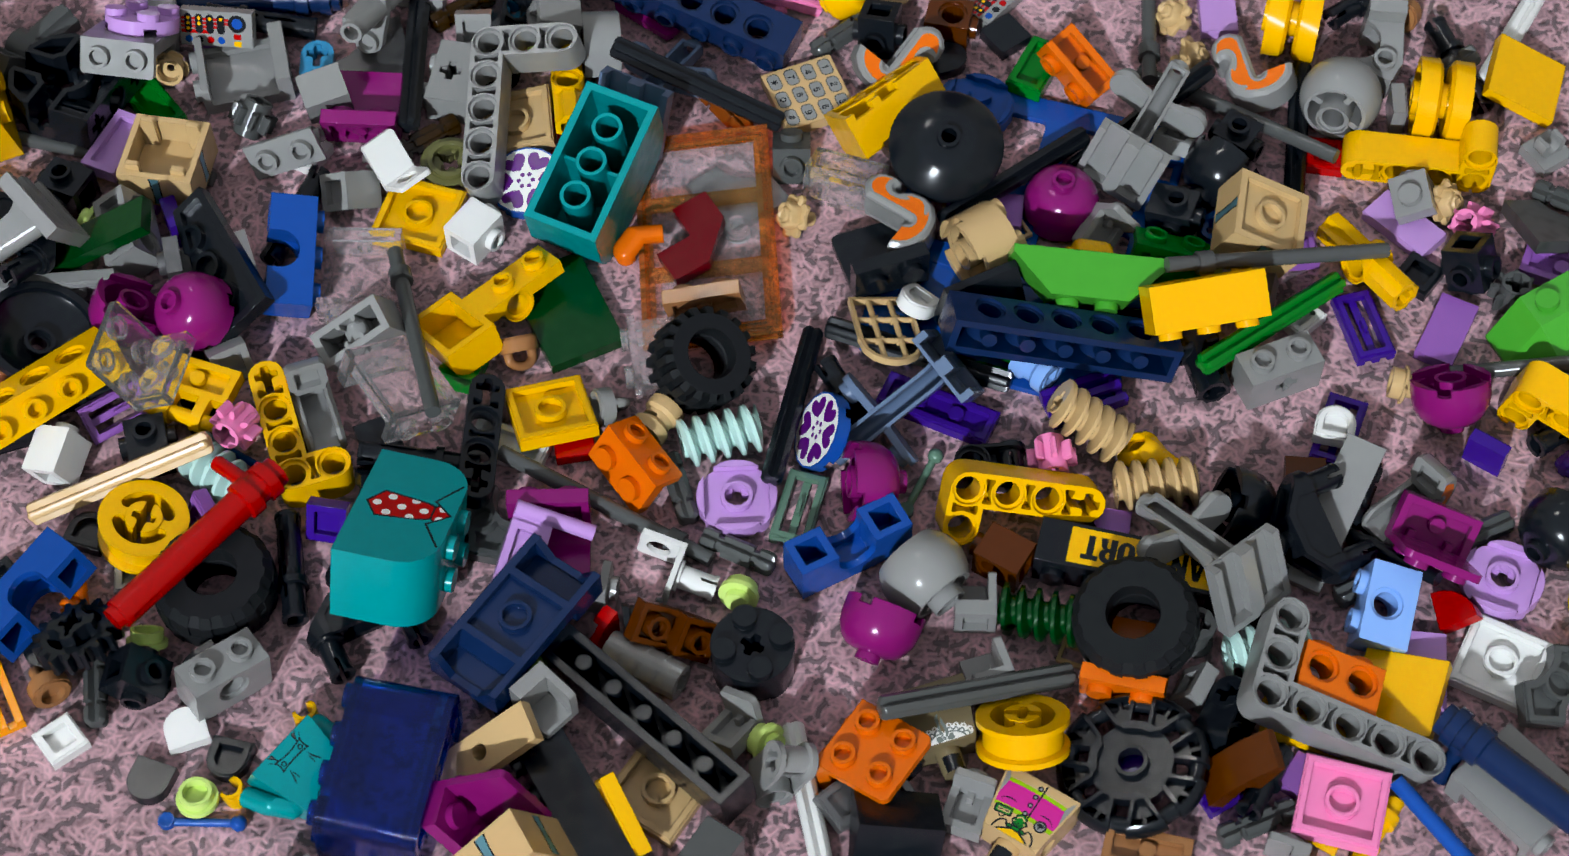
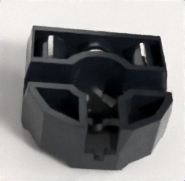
(70, 111)

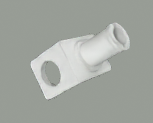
(391, 162)
(681, 575)

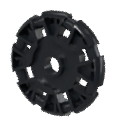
(1149, 783)

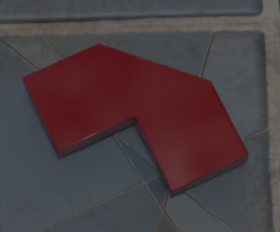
(696, 252)

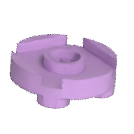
(138, 17)
(741, 519)
(1509, 601)

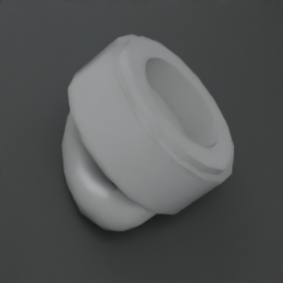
(606, 405)

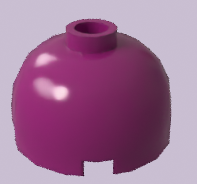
(1059, 201)
(130, 292)
(195, 305)
(1451, 397)
(869, 476)
(878, 628)

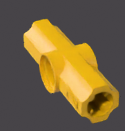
(566, 90)
(1378, 274)

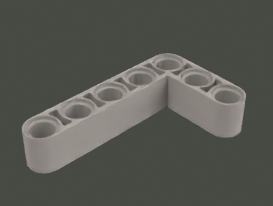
(495, 98)
(1321, 710)

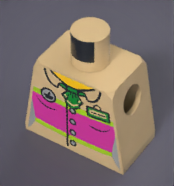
(1027, 816)

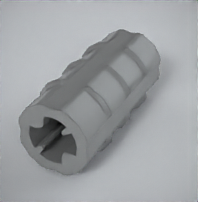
(648, 665)

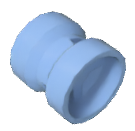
(1039, 376)

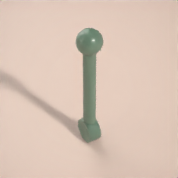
(934, 456)

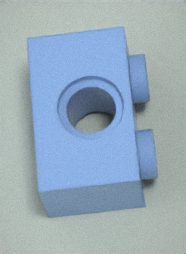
(1399, 591)

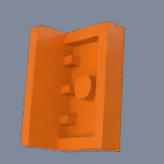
(1076, 66)
(634, 462)

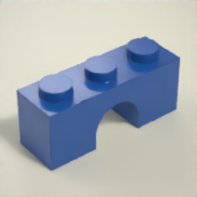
(295, 223)
(822, 561)
(44, 568)

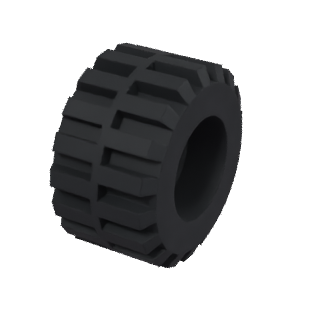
(723, 343)

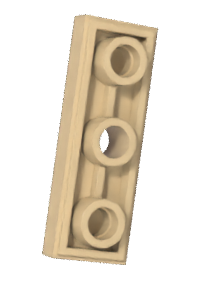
(494, 743)

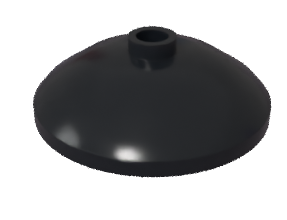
(943, 169)
(39, 316)

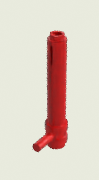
(244, 499)

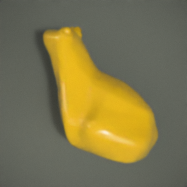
(1144, 446)

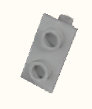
(286, 152)

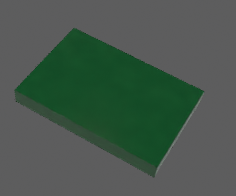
(572, 318)

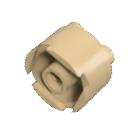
(979, 238)

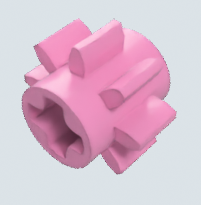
(1474, 219)
(236, 425)
(1052, 453)

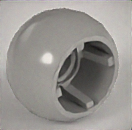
(1340, 96)
(925, 574)

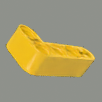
(1386, 155)
(1537, 394)
(285, 433)
(1019, 499)

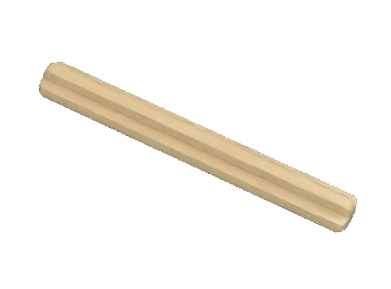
(100, 485)

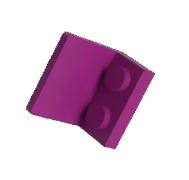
(375, 105)
(470, 803)

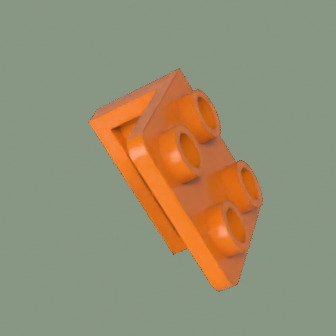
(1102, 685)
(872, 754)

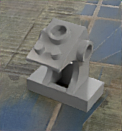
(1384, 31)

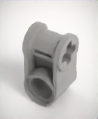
(782, 771)

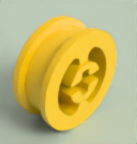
(125, 513)
(1023, 733)

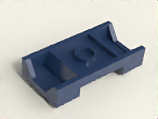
(513, 623)

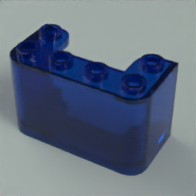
(382, 768)

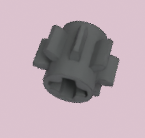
(252, 117)
(1508, 289)

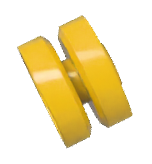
(1291, 19)
(1434, 99)

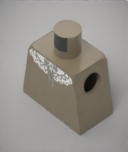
(950, 733)

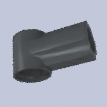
(57, 21)

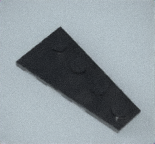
(217, 252)

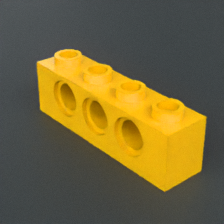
(47, 388)

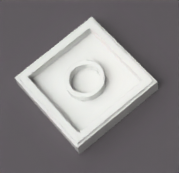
(1495, 660)

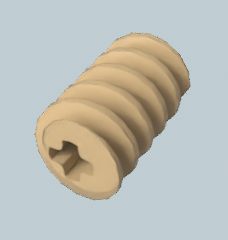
(1090, 420)
(1167, 481)

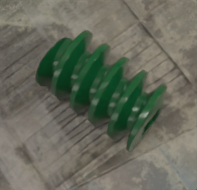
(1035, 615)

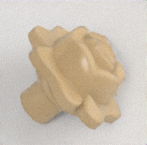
(1173, 16)
(1191, 52)
(1446, 199)
(794, 216)

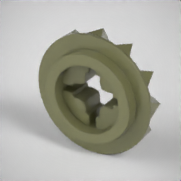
(444, 151)

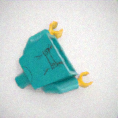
(290, 774)

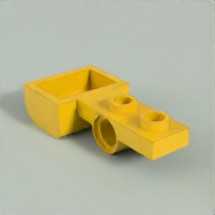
(464, 331)

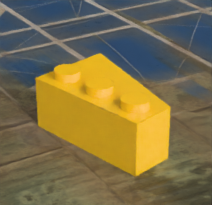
(867, 117)
(1205, 303)

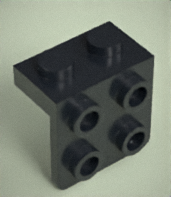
(874, 270)

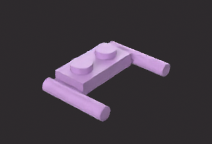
(539, 520)

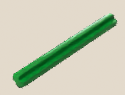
(1282, 316)

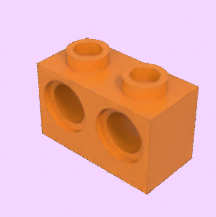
(1336, 672)

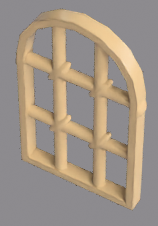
(881, 340)

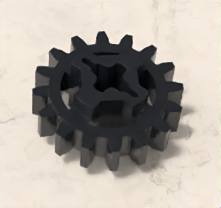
(75, 638)

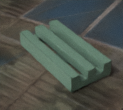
(808, 479)

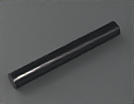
(1386, 553)

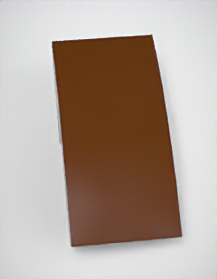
(670, 629)
(1242, 766)

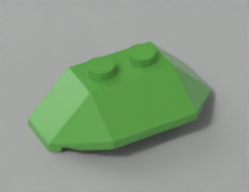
(1085, 277)
(1535, 323)

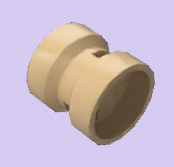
(660, 416)

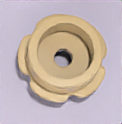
(171, 76)
(1399, 384)

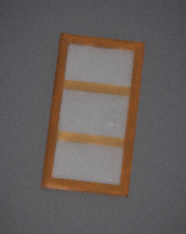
(737, 176)

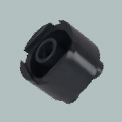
(753, 652)

